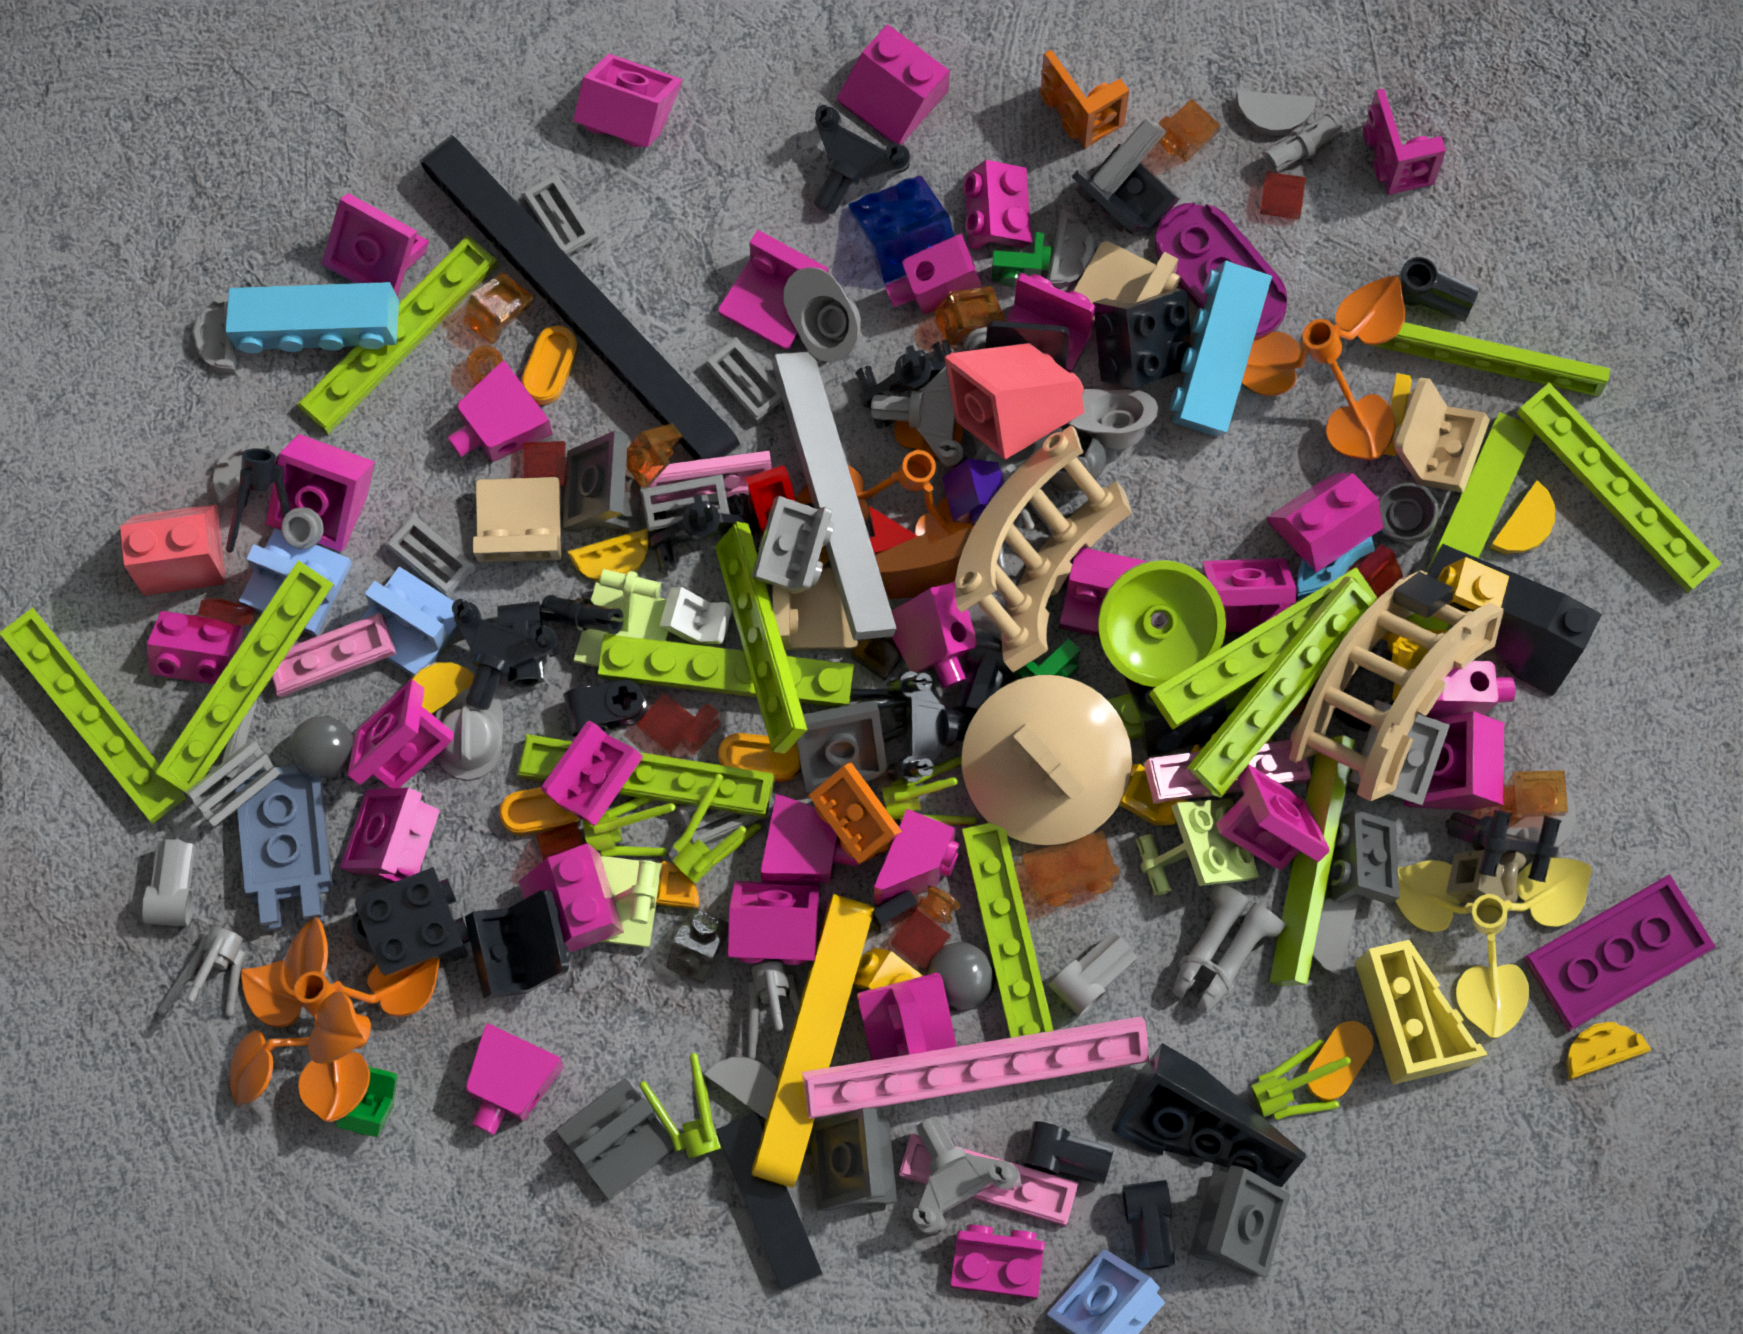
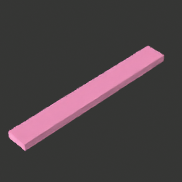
(975, 1067)

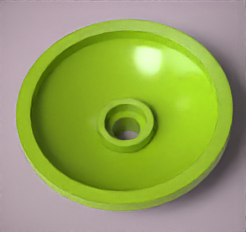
(1191, 629)

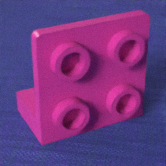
(1396, 164)
(759, 291)
(1042, 303)

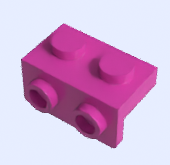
(997, 205)
(191, 647)
(591, 773)

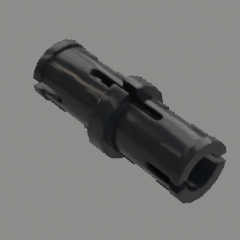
(582, 614)

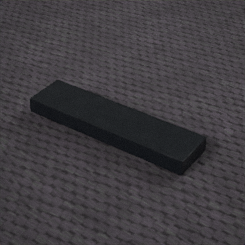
(769, 1207)

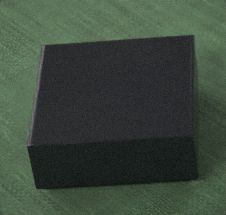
(1423, 595)
(895, 911)

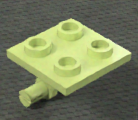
(641, 611)
(1211, 854)
(635, 896)

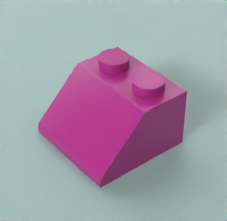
(894, 85)
(626, 100)
(326, 481)
(1328, 519)
(1469, 765)
(916, 858)
(581, 894)
(773, 921)

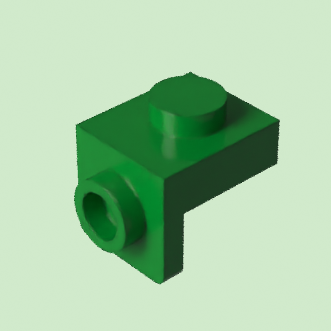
(1009, 265)
(1060, 663)
(375, 1106)

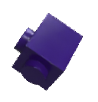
(971, 488)

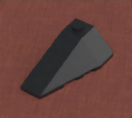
(1539, 628)
(1194, 1115)

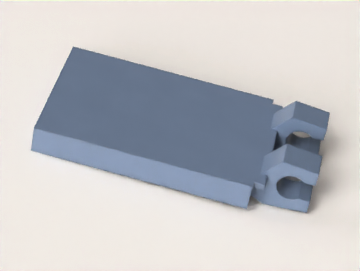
(285, 845)

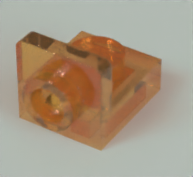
(1188, 130)
(495, 306)
(967, 311)
(650, 453)
(1535, 794)

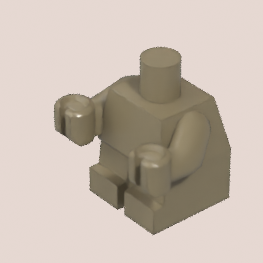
(1468, 884)

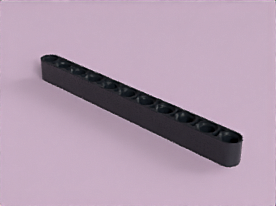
(578, 300)

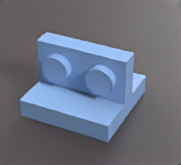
(274, 564)
(417, 619)
(1108, 1299)

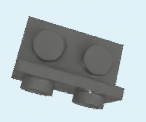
(1365, 858)

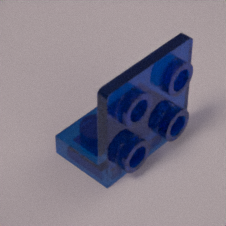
(901, 223)

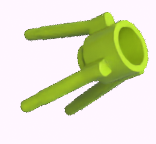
(906, 795)
(608, 829)
(697, 858)
(1274, 1093)
(699, 1134)

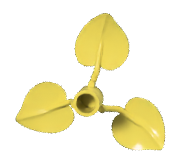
(1493, 995)

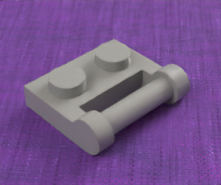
(1421, 759)

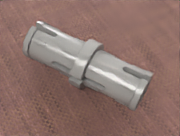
(1302, 142)

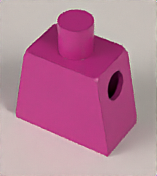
(935, 274)
(499, 416)
(934, 634)
(1473, 690)
(800, 845)
(508, 1077)

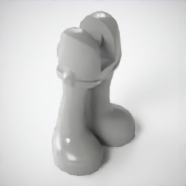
(1228, 907)

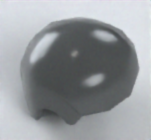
(1093, 460)
(1408, 513)
(321, 747)
(965, 974)

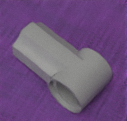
(169, 896)
(1085, 981)

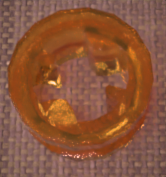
(482, 353)
(939, 904)

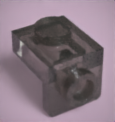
(697, 945)

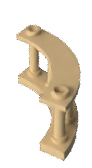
(1045, 572)
(1421, 687)

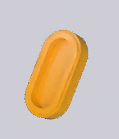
(550, 364)
(755, 754)
(532, 813)
(1347, 1040)

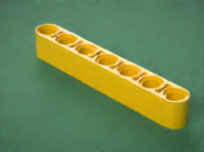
(812, 1038)

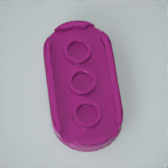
(1205, 239)

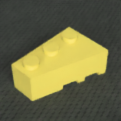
(1411, 1016)

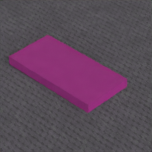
(1619, 953)

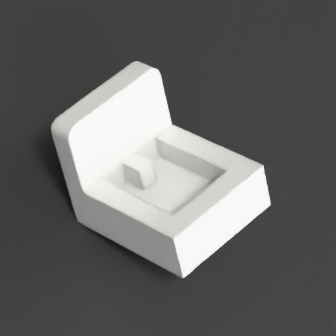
(695, 618)

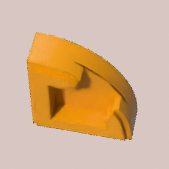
(676, 888)

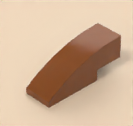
(920, 565)

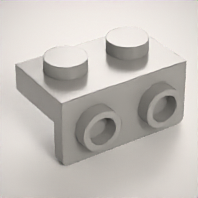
(793, 545)

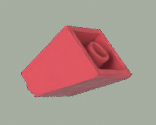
(1011, 395)
(174, 549)

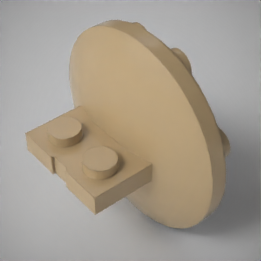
(1046, 759)

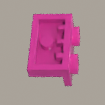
(997, 1262)

